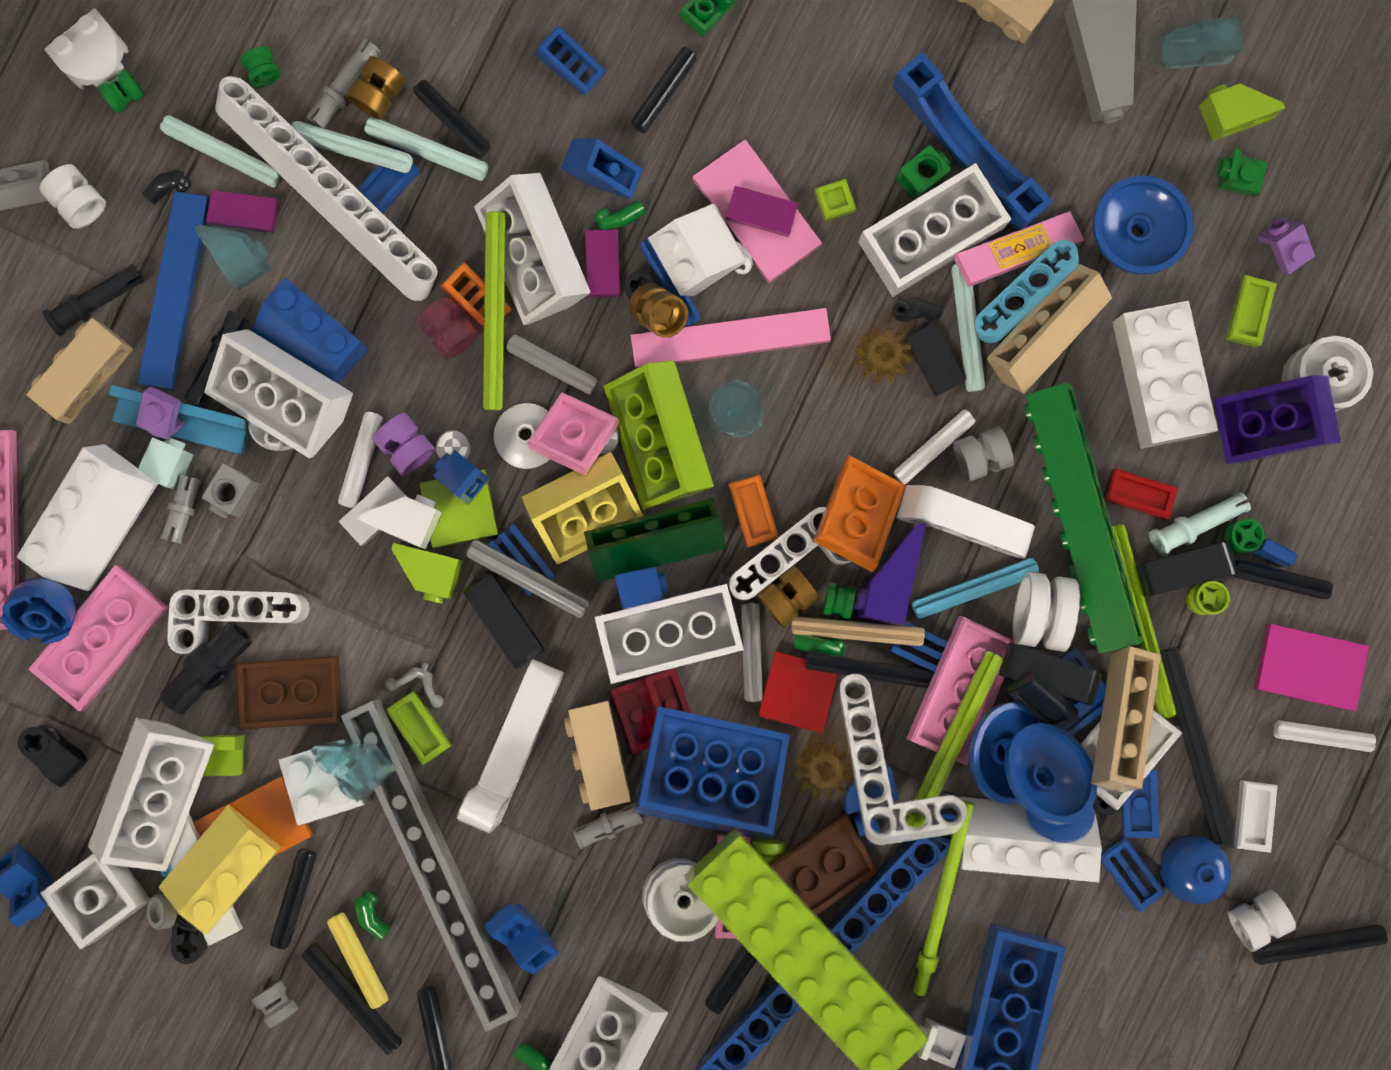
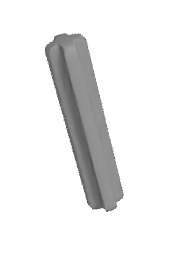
(551, 364)
(752, 652)

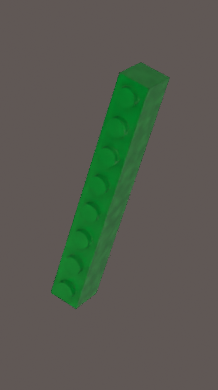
(1084, 518)

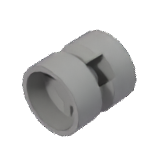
(985, 453)

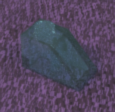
(1203, 43)
(235, 254)

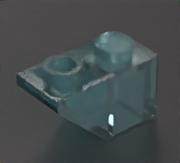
(356, 766)

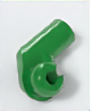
(814, 644)
(366, 915)

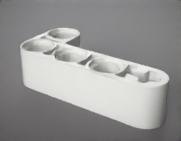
(965, 519)
(784, 556)
(239, 611)

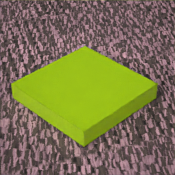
(460, 520)

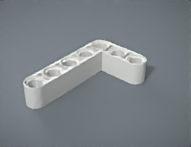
(877, 775)
(490, 798)

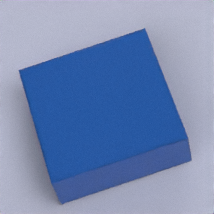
(1276, 553)

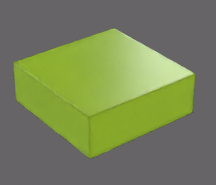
(835, 200)

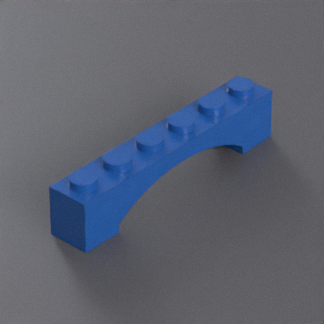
(930, 99)

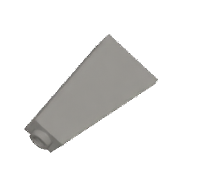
(1105, 54)

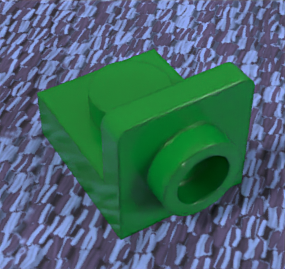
(1241, 174)

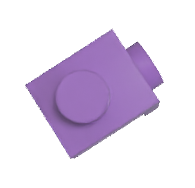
(1288, 244)
(159, 413)

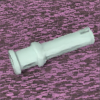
(1185, 529)

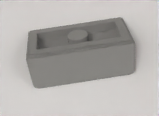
(21, 184)

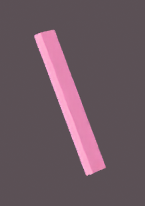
(734, 338)
(8, 517)

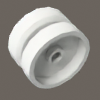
(1339, 359)
(1046, 611)
(672, 918)

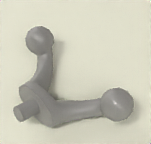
(421, 673)

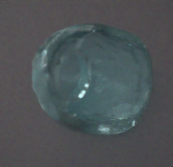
(737, 409)

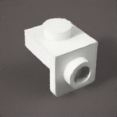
(943, 1043)

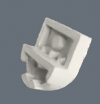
(88, 51)

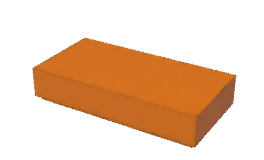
(753, 511)

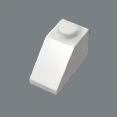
(405, 519)

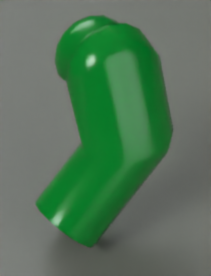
(620, 218)
(531, 1057)

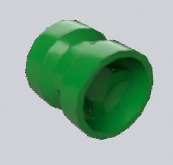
(115, 96)

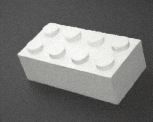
(934, 229)
(1164, 374)
(669, 633)

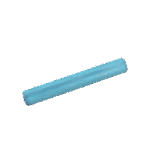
(973, 588)

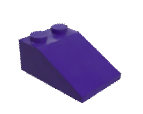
(889, 587)

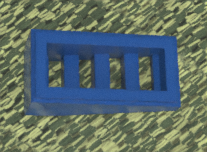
(559, 36)

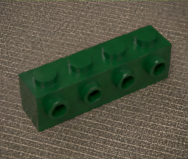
(655, 539)

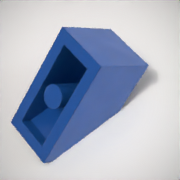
(601, 167)
(460, 476)
(641, 587)

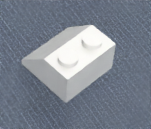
(697, 250)

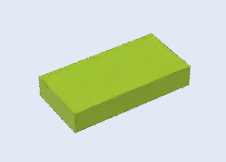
(1251, 311)
(418, 727)

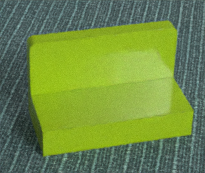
(226, 756)

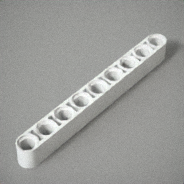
(325, 188)

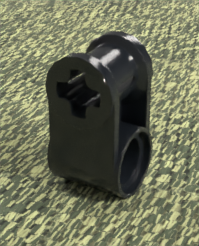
(56, 759)

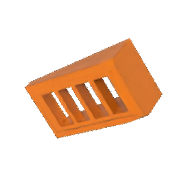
(455, 278)

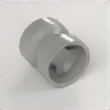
(279, 1010)

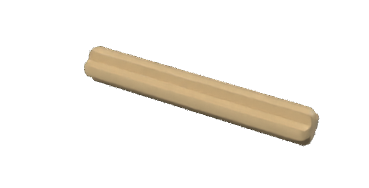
(858, 631)

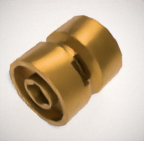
(368, 96)
(658, 310)
(777, 601)

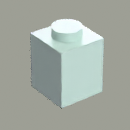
(166, 461)

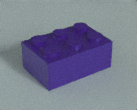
(1277, 419)

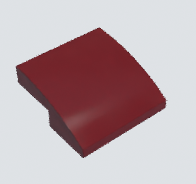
(638, 703)

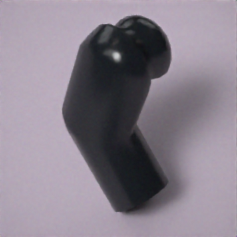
(165, 181)
(915, 308)

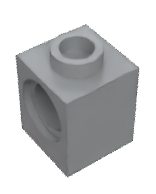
(244, 487)

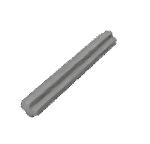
(527, 578)

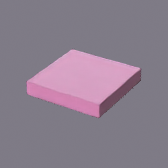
(573, 433)

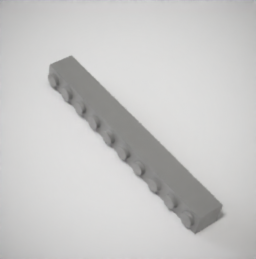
(436, 872)

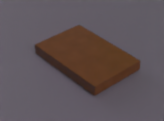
(289, 692)
(826, 864)

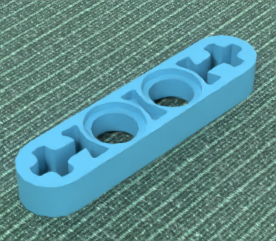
(1022, 288)

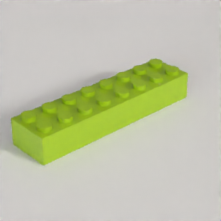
(804, 956)

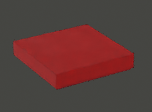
(797, 694)

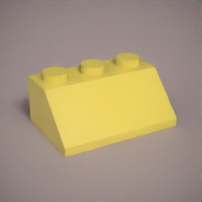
(579, 504)
(218, 869)

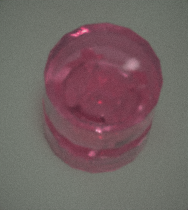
(444, 324)

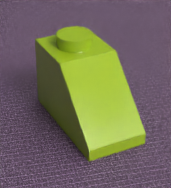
(1237, 109)
(429, 572)

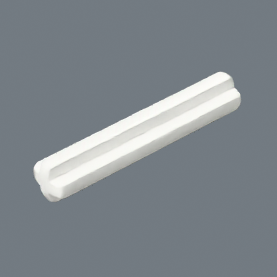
(934, 447)
(360, 460)
(1324, 736)

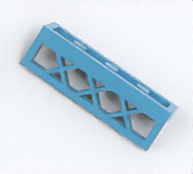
(199, 424)

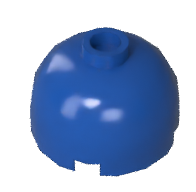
(39, 610)
(1195, 869)

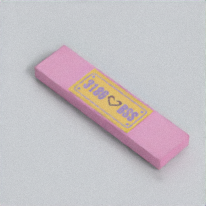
(1015, 249)

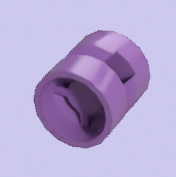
(401, 441)

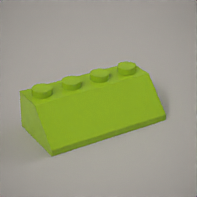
(658, 434)

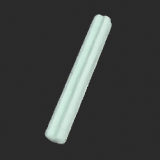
(354, 147)
(426, 148)
(220, 151)
(968, 336)

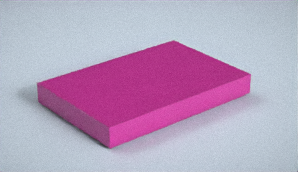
(1311, 667)

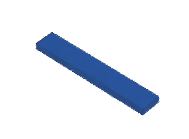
(173, 292)

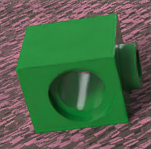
(918, 185)

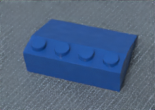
(712, 774)

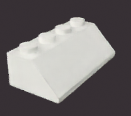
(538, 254)
(277, 391)
(87, 518)
(150, 796)
(1006, 843)
(610, 1030)

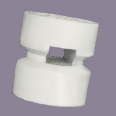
(71, 194)
(1263, 919)

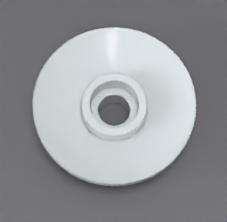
(507, 435)

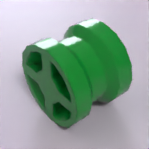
(260, 66)
(1250, 532)
(839, 600)

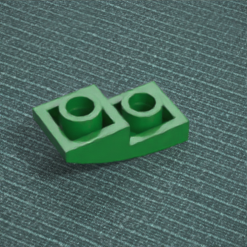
(705, 14)

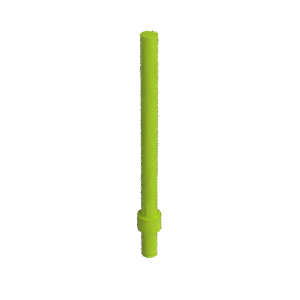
(927, 959)

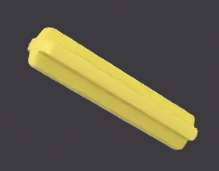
(357, 960)

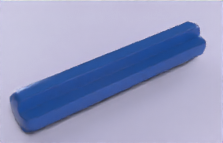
(666, 282)

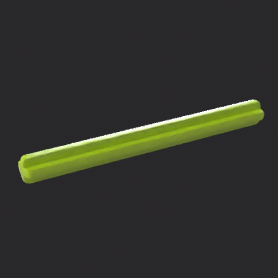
(494, 310)
(1164, 701)
(957, 732)

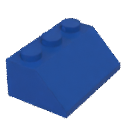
(307, 332)

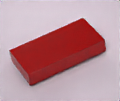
(1140, 494)

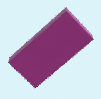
(242, 211)
(761, 211)
(602, 263)

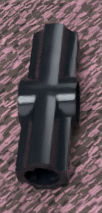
(205, 668)

